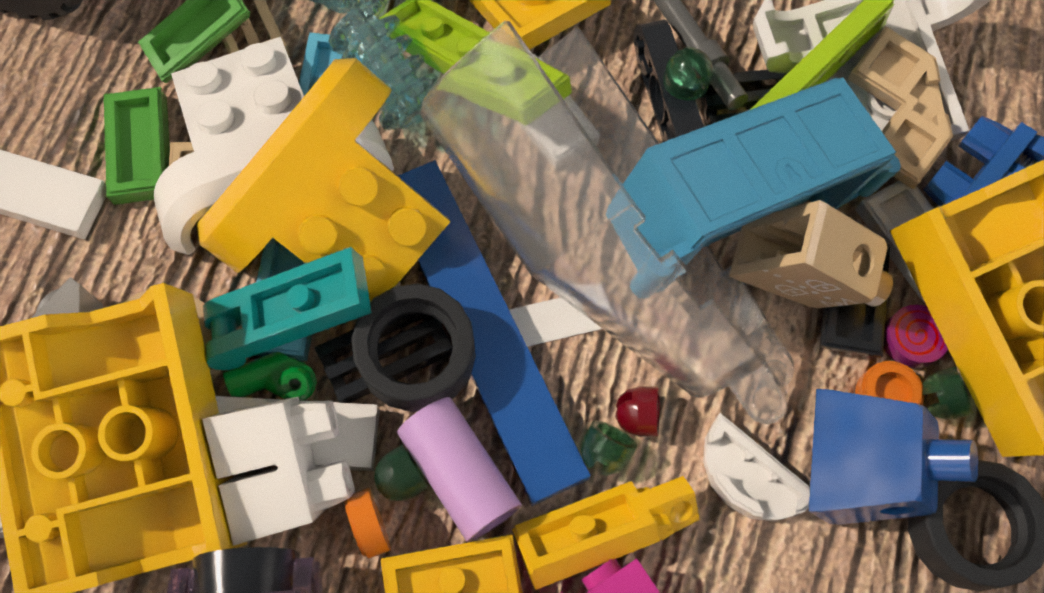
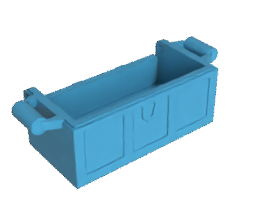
(759, 163)

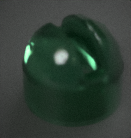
(681, 78)
(951, 392)
(608, 446)
(399, 476)

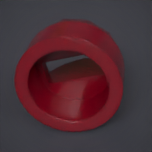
(639, 411)

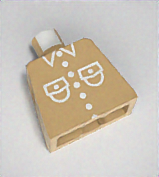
(813, 257)

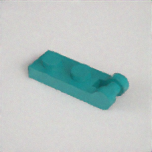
(285, 308)

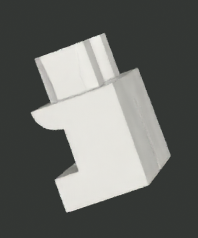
(284, 495)

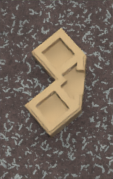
(907, 82)

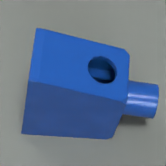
(880, 459)

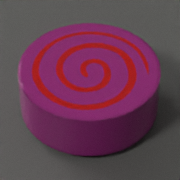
(913, 337)

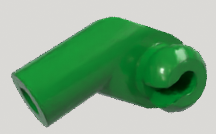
(274, 373)

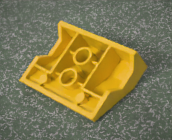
(985, 290)
(107, 444)

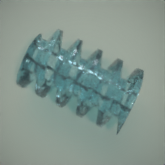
(368, 39)

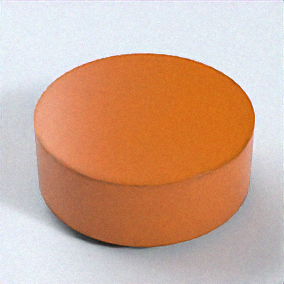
(891, 381)
(367, 524)

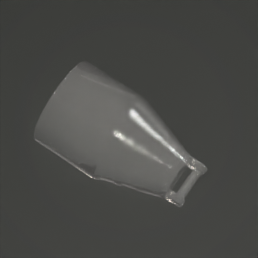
(557, 195)

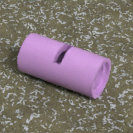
(458, 469)

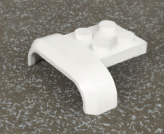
(792, 34)
(229, 115)

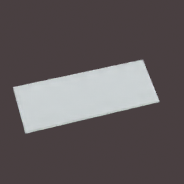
(550, 321)

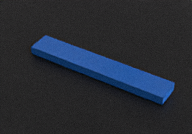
(503, 365)

